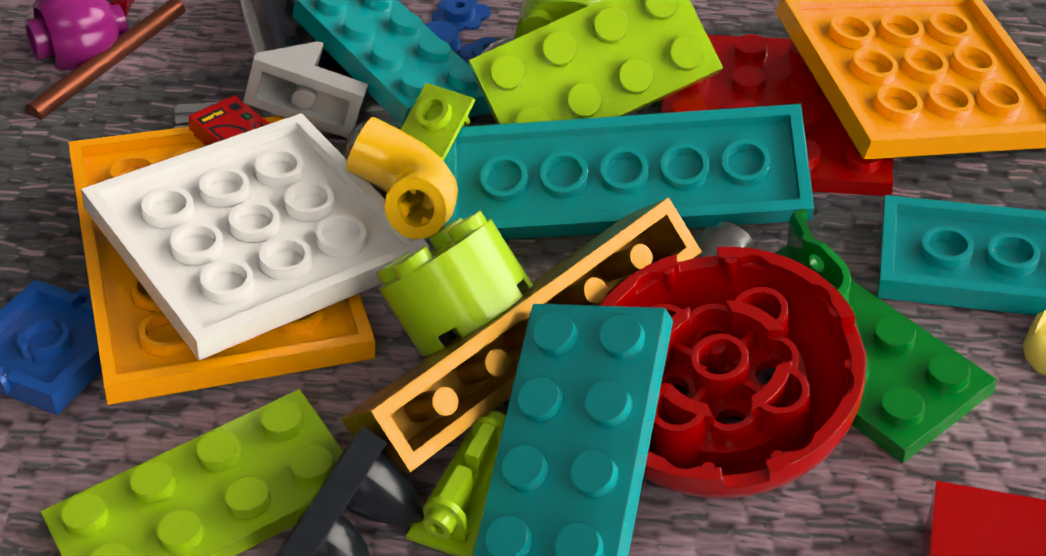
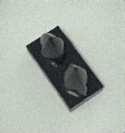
(363, 484)

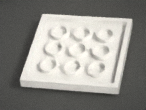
(248, 232)

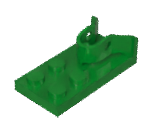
(912, 378)

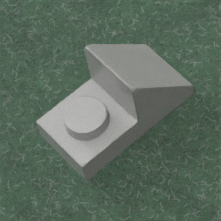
(292, 83)

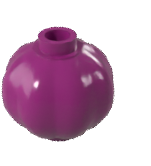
(73, 30)

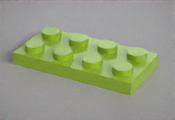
(597, 62)
(207, 493)

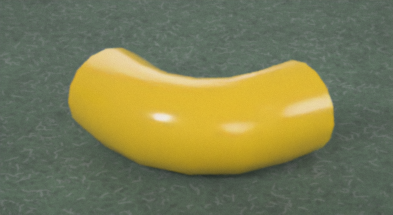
(416, 179)

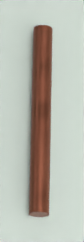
(100, 63)

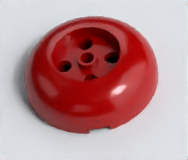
(728, 325)

